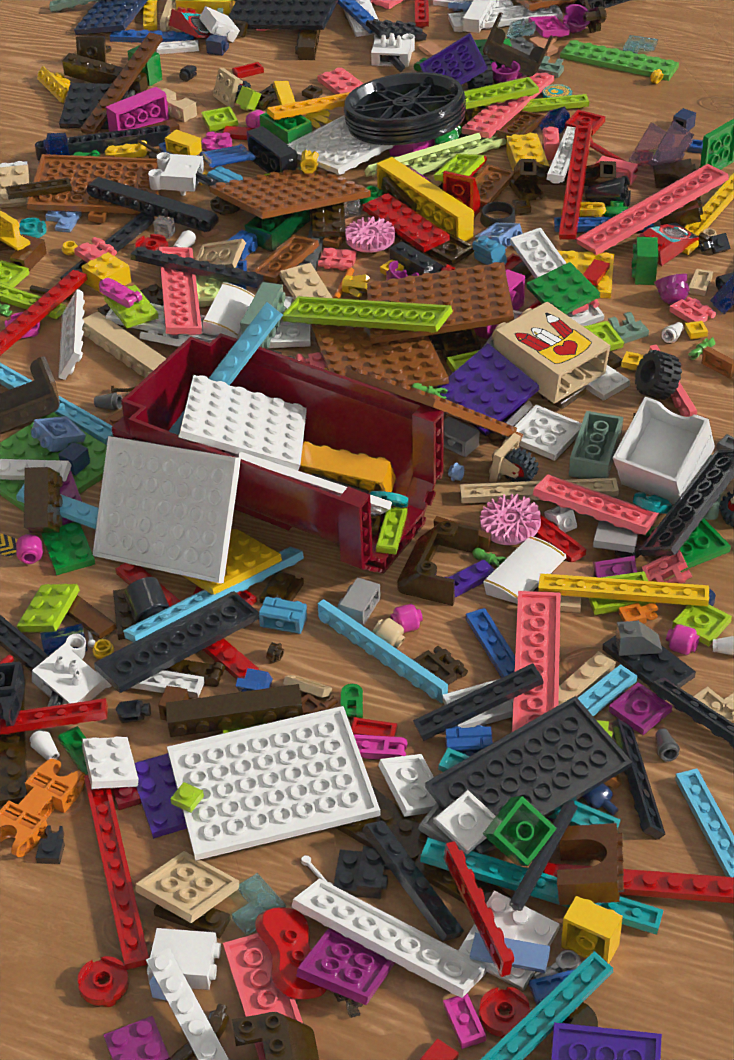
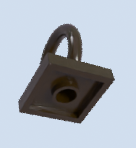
(92, 47)

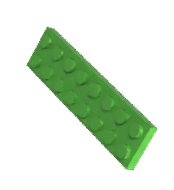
(617, 59)

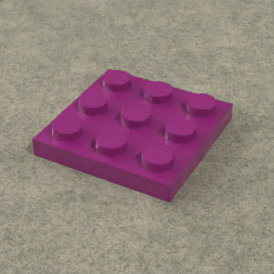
(345, 967)

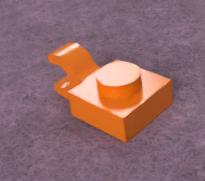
(637, 613)

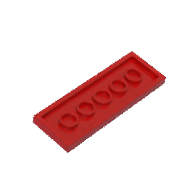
(406, 222)

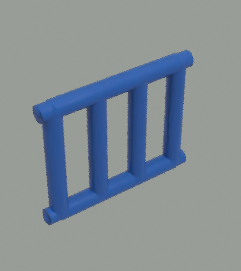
(227, 155)

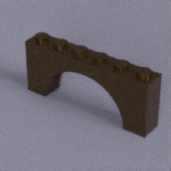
(531, 172)
(667, 175)

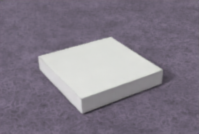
(465, 821)

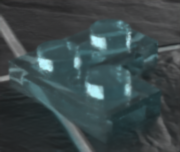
(520, 28)
(636, 43)
(260, 898)

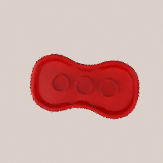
(288, 940)

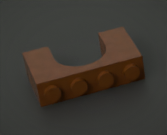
(29, 255)
(597, 883)

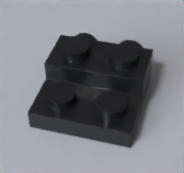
(361, 873)

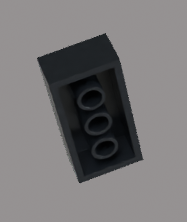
(270, 151)

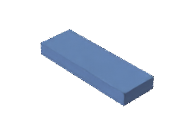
(526, 954)

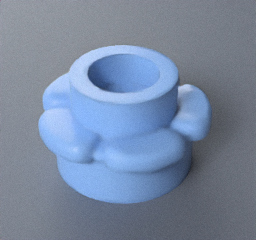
(456, 472)

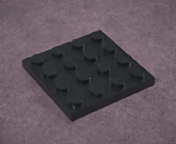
(80, 103)

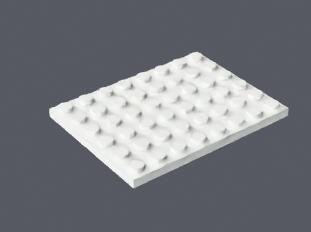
(166, 508)
(273, 782)

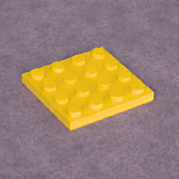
(582, 260)
(244, 559)

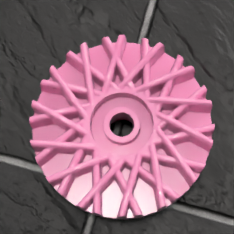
(370, 235)
(510, 520)

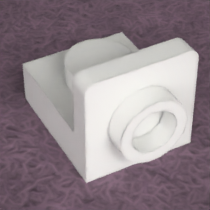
(562, 517)

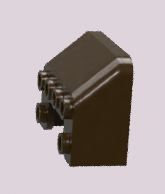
(30, 399)
(280, 1034)

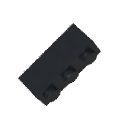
(413, 260)

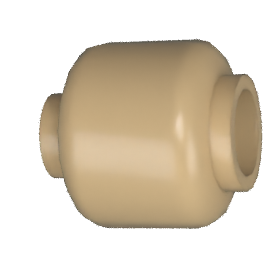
(390, 632)

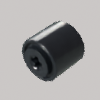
(145, 598)

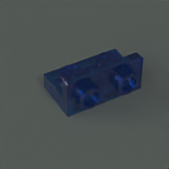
(555, 118)
(56, 144)
(724, 298)
(54, 640)

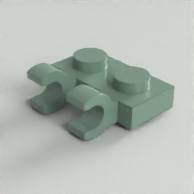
(551, 68)
(631, 329)

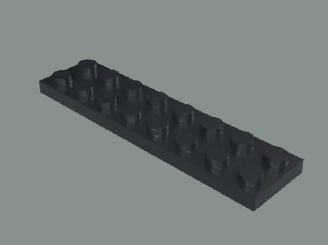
(691, 506)
(176, 641)

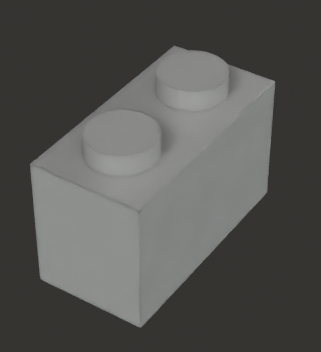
(460, 437)
(360, 600)

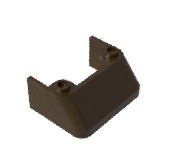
(505, 54)
(419, 573)

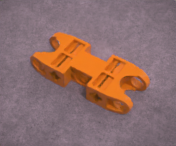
(42, 798)

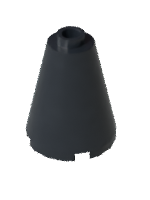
(610, 190)

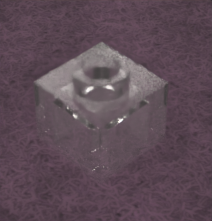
(352, 208)
(164, 226)

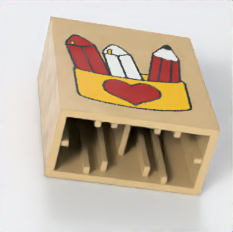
(552, 350)

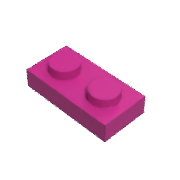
(464, 1021)

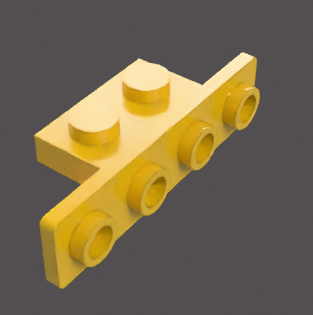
(54, 82)
(10, 232)

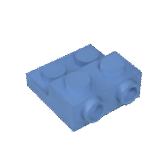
(502, 232)
(56, 433)

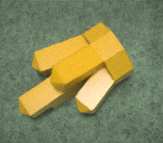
(319, 117)
(309, 161)
(355, 285)

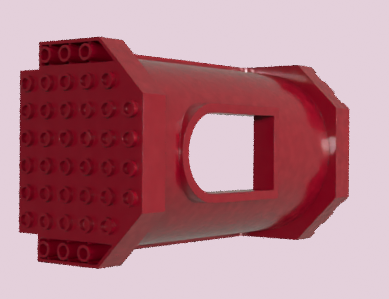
(338, 415)

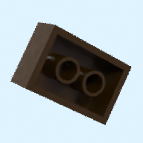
(42, 500)

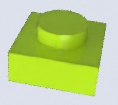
(187, 797)

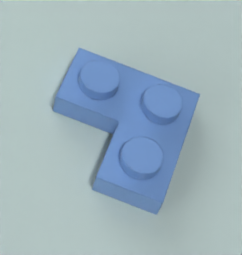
(457, 6)
(65, 220)

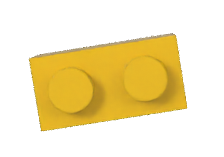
(183, 143)

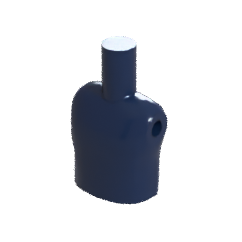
(601, 797)

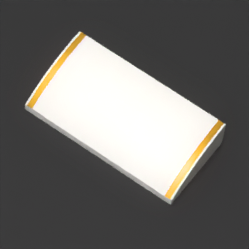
(227, 311)
(523, 569)

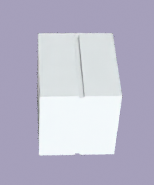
(663, 451)

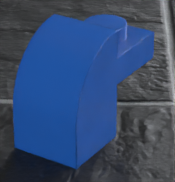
(254, 680)

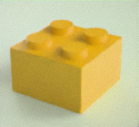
(106, 267)
(591, 929)

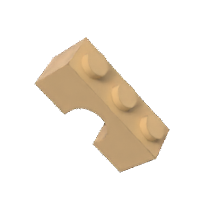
(181, 109)

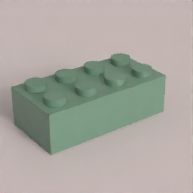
(274, 296)
(595, 446)

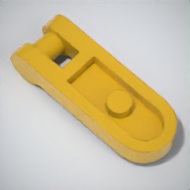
(127, 150)
(594, 209)

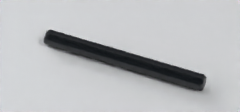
(542, 858)

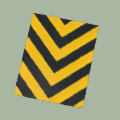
(7, 545)

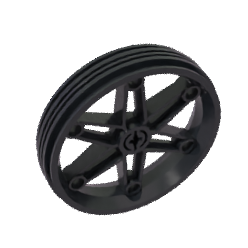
(405, 108)

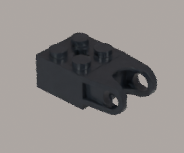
(11, 691)

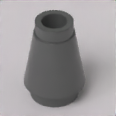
(108, 401)
(666, 746)

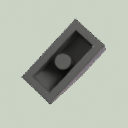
(636, 638)

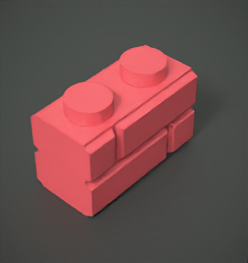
(550, 142)

